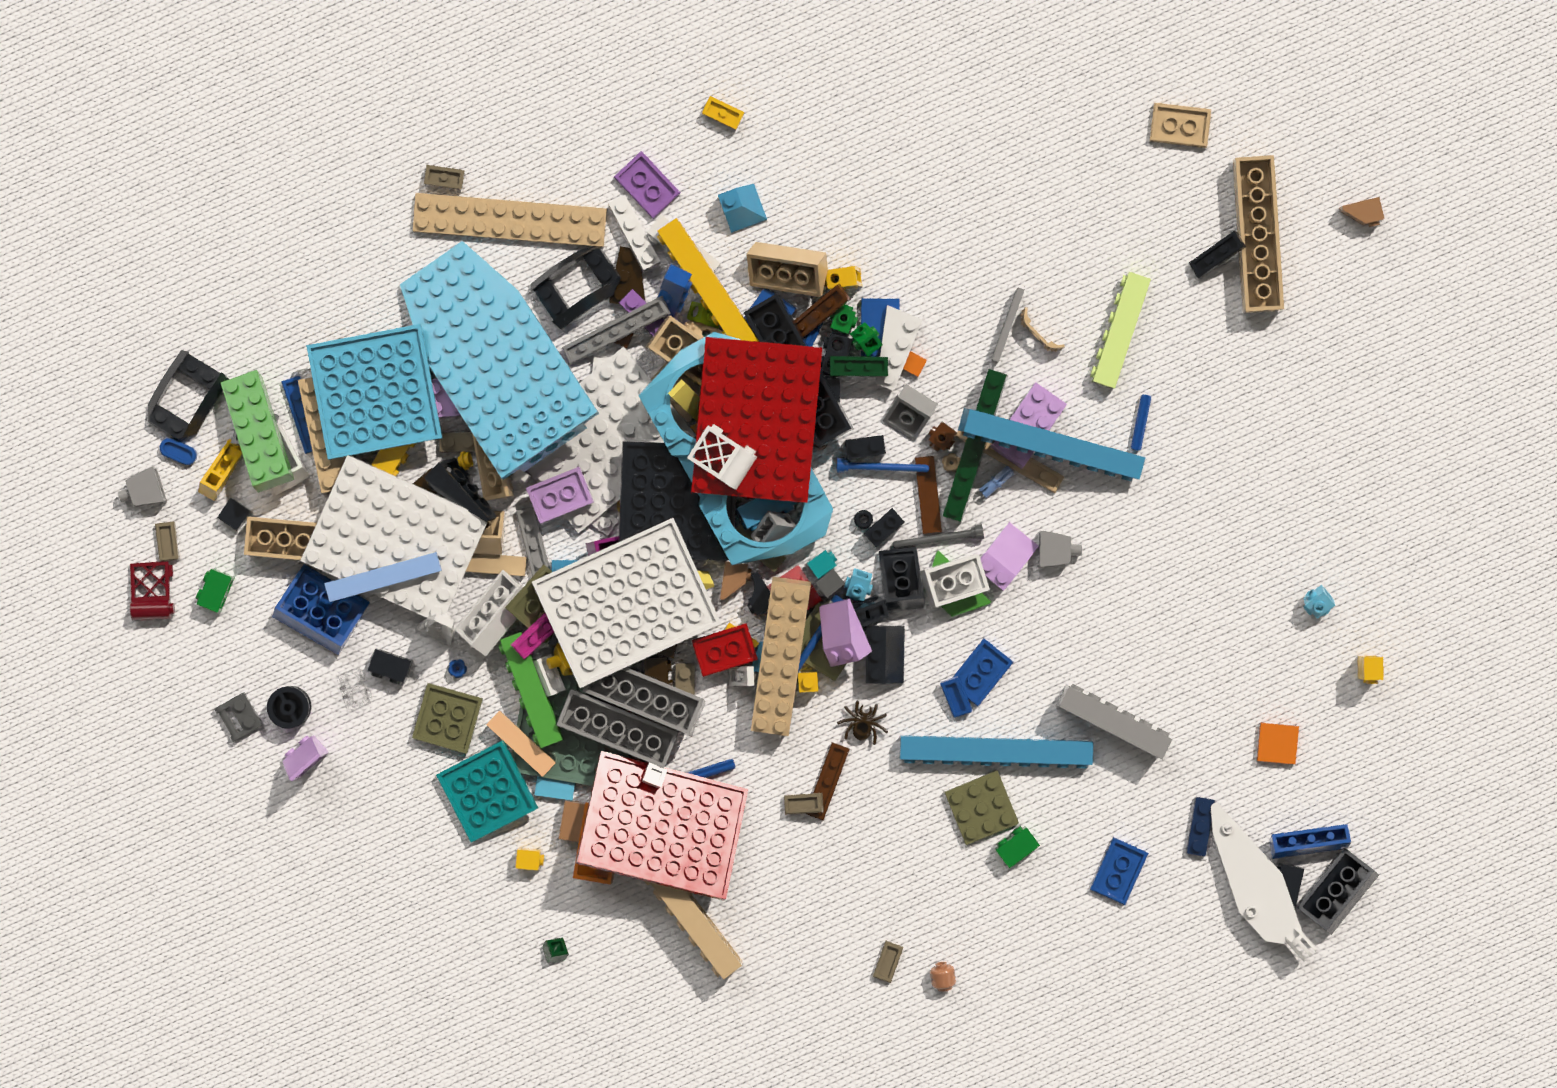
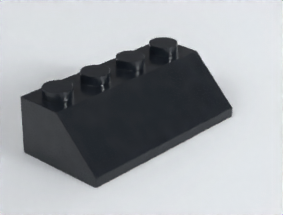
(1338, 891)

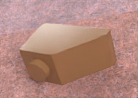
(1365, 212)
(734, 578)

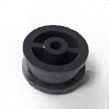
(289, 707)

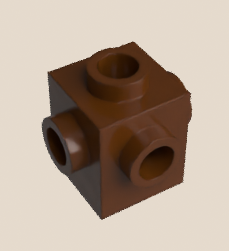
(947, 432)

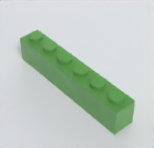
(532, 693)

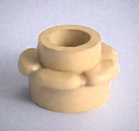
(946, 461)

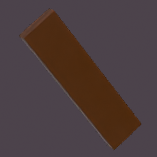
(822, 310)
(928, 496)
(830, 775)

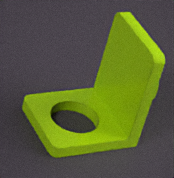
(702, 316)

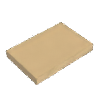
(1180, 125)

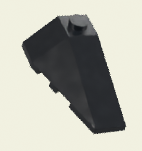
(453, 483)

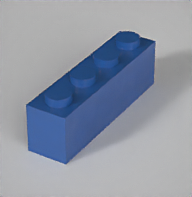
(1310, 841)

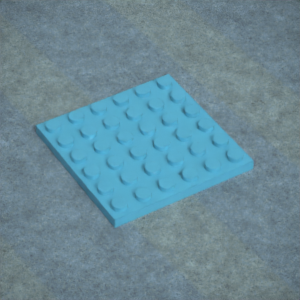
(374, 391)

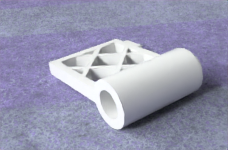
(737, 464)

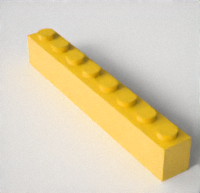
(705, 281)

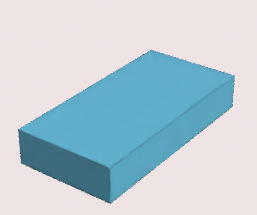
(554, 788)

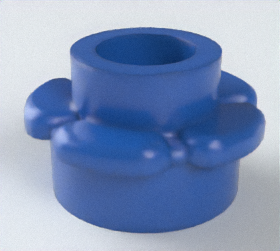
(462, 668)

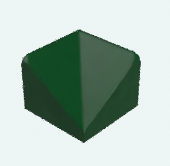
(555, 950)

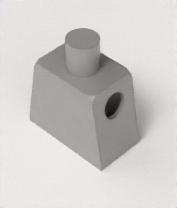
(144, 488)
(773, 527)
(1056, 549)

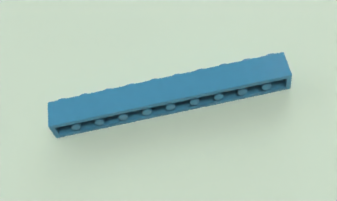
(1051, 443)
(996, 750)

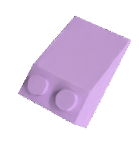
(1007, 556)
(842, 633)
(304, 757)

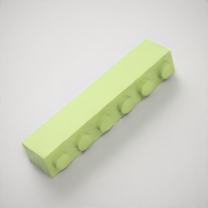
(1121, 330)

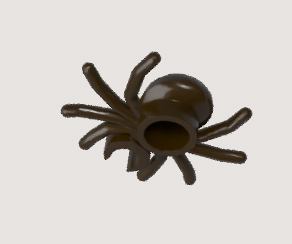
(863, 723)

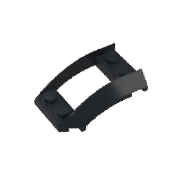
(553, 300)
(199, 373)

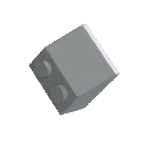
(910, 412)

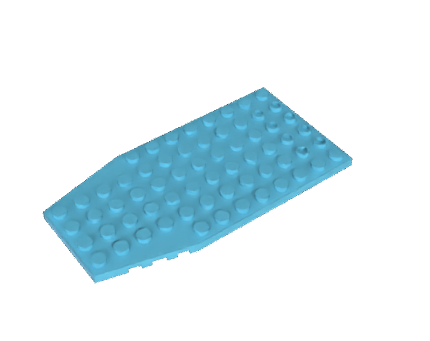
(495, 360)

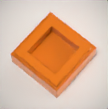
(914, 364)

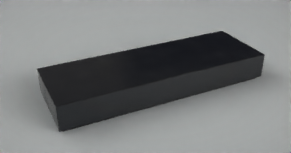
(1217, 254)

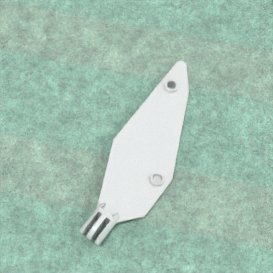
(1257, 885)

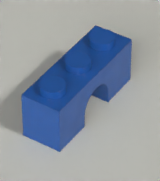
(675, 289)

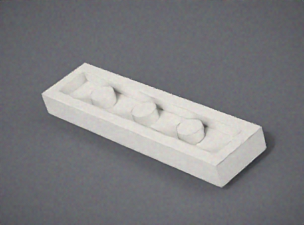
(633, 233)

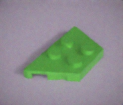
(963, 605)

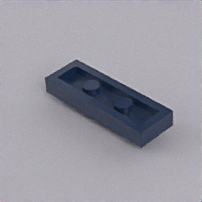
(1200, 826)

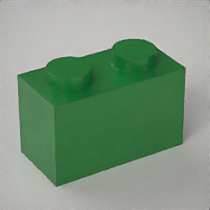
(214, 590)
(1016, 846)

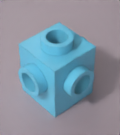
(858, 585)
(1318, 602)

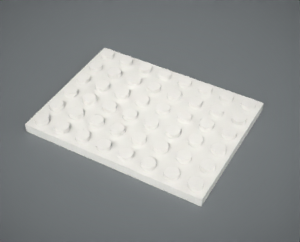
(598, 448)
(386, 520)
(626, 602)

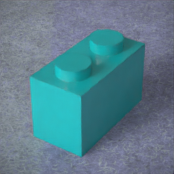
(822, 563)

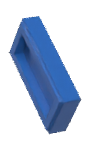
(956, 696)

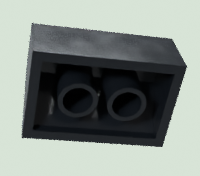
(886, 660)

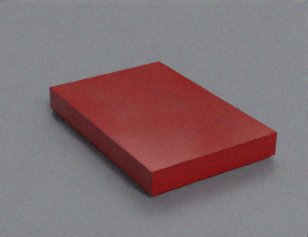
(724, 649)

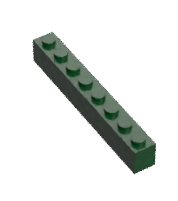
(974, 449)

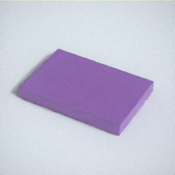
(647, 184)

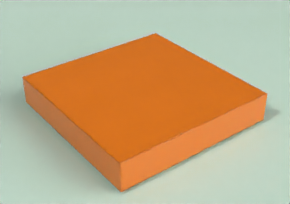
(1277, 743)

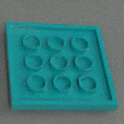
(487, 791)

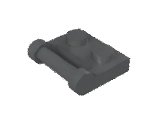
(243, 712)

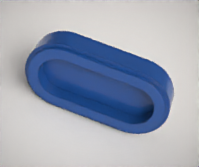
(178, 451)

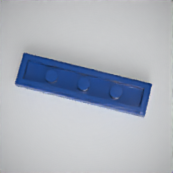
(295, 403)

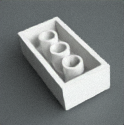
(488, 617)

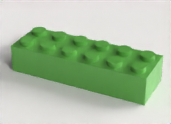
(257, 431)

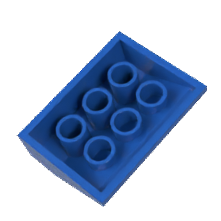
(309, 612)

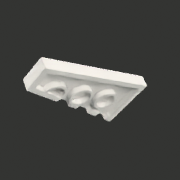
(897, 341)
(438, 627)

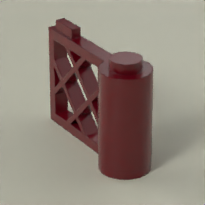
(153, 606)

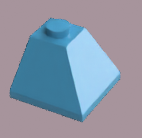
(742, 207)

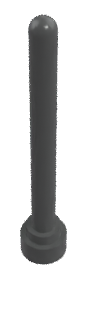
(974, 532)

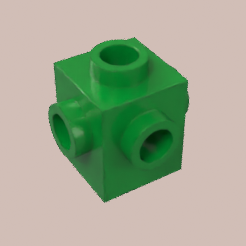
(840, 326)
(866, 339)

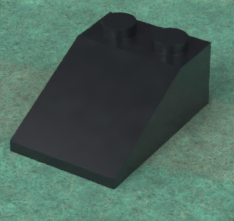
(901, 579)

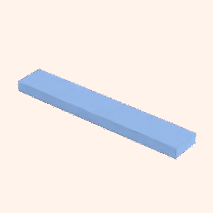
(383, 576)

